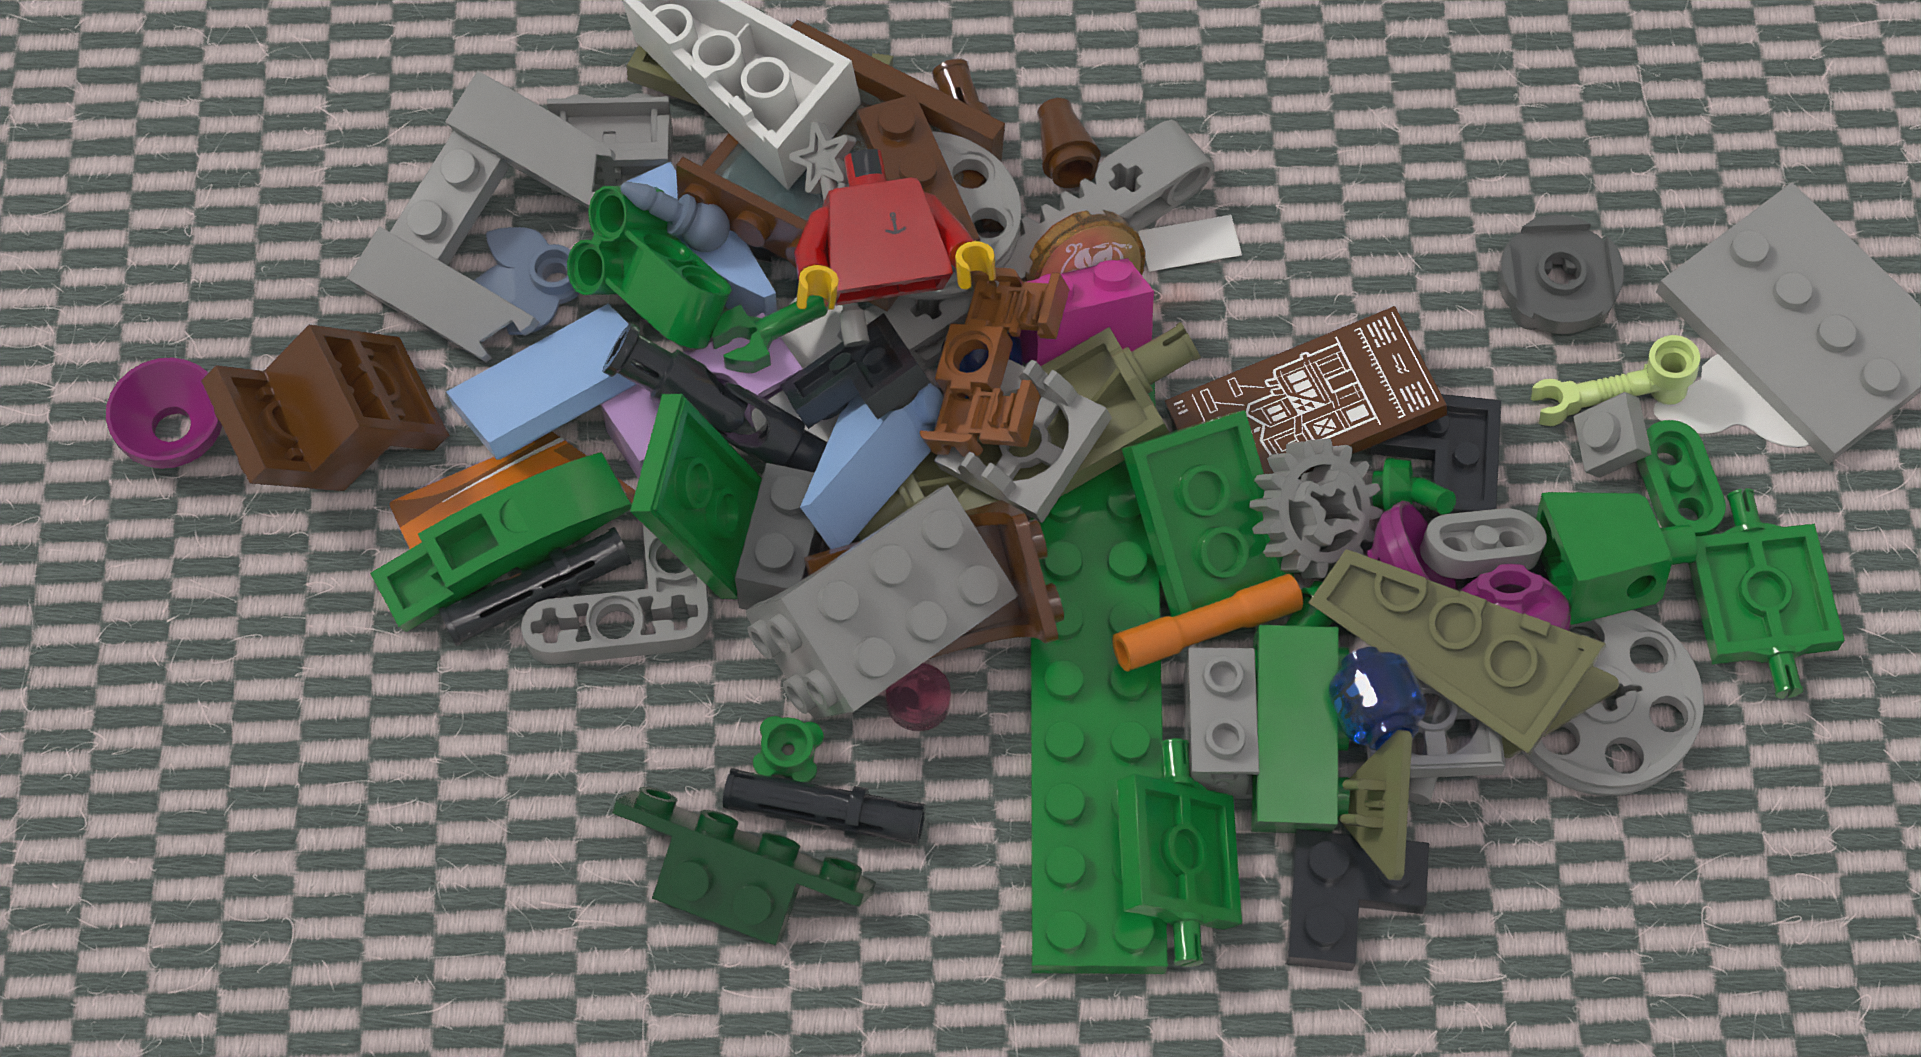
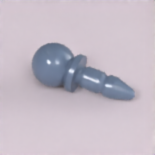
(700, 224)

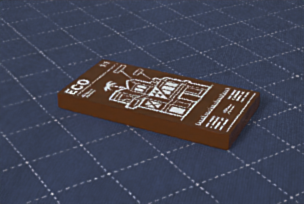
(1340, 387)

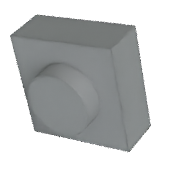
(1612, 434)

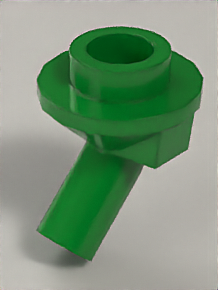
(1399, 485)

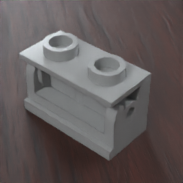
(632, 126)
(1221, 718)

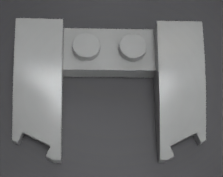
(490, 134)

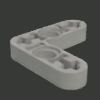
(663, 595)

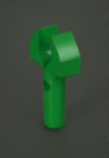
(761, 332)

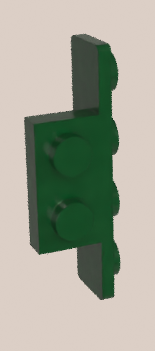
(734, 874)

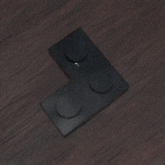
(878, 371)
(1461, 451)
(1328, 887)

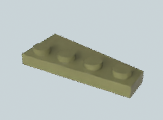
(1475, 653)

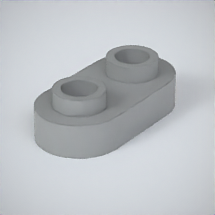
(1480, 541)

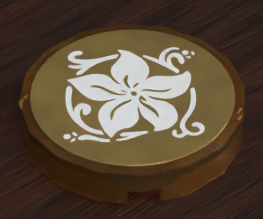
(1084, 242)

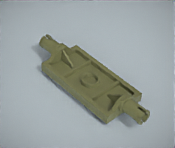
(1097, 372)

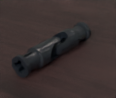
(777, 442)

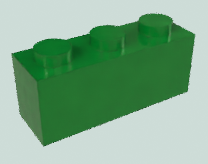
(1297, 731)

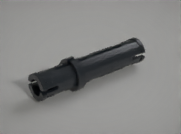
(544, 581)
(838, 809)

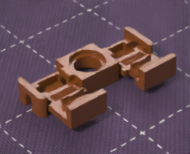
(991, 314)

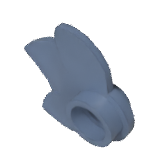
(522, 270)

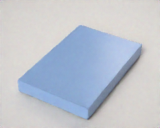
(542, 384)

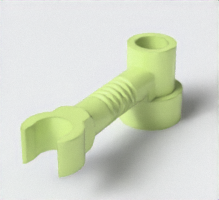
(1669, 373)

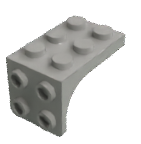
(880, 607)

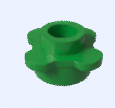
(779, 732)

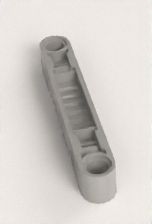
(1149, 181)

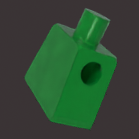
(1609, 551)

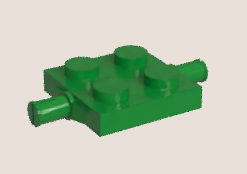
(1765, 594)
(1179, 852)

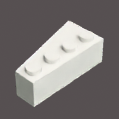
(749, 74)

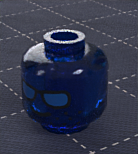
(1376, 696)

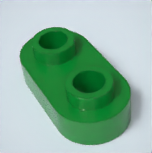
(1684, 484)

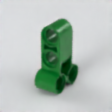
(648, 270)

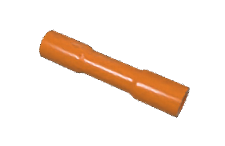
(1172, 634)

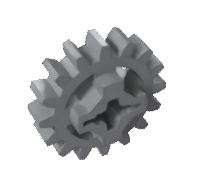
(1316, 508)

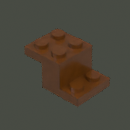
(324, 409)

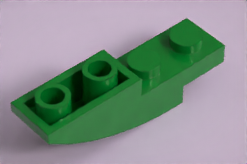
(499, 534)

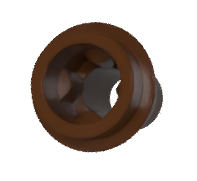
(1066, 145)

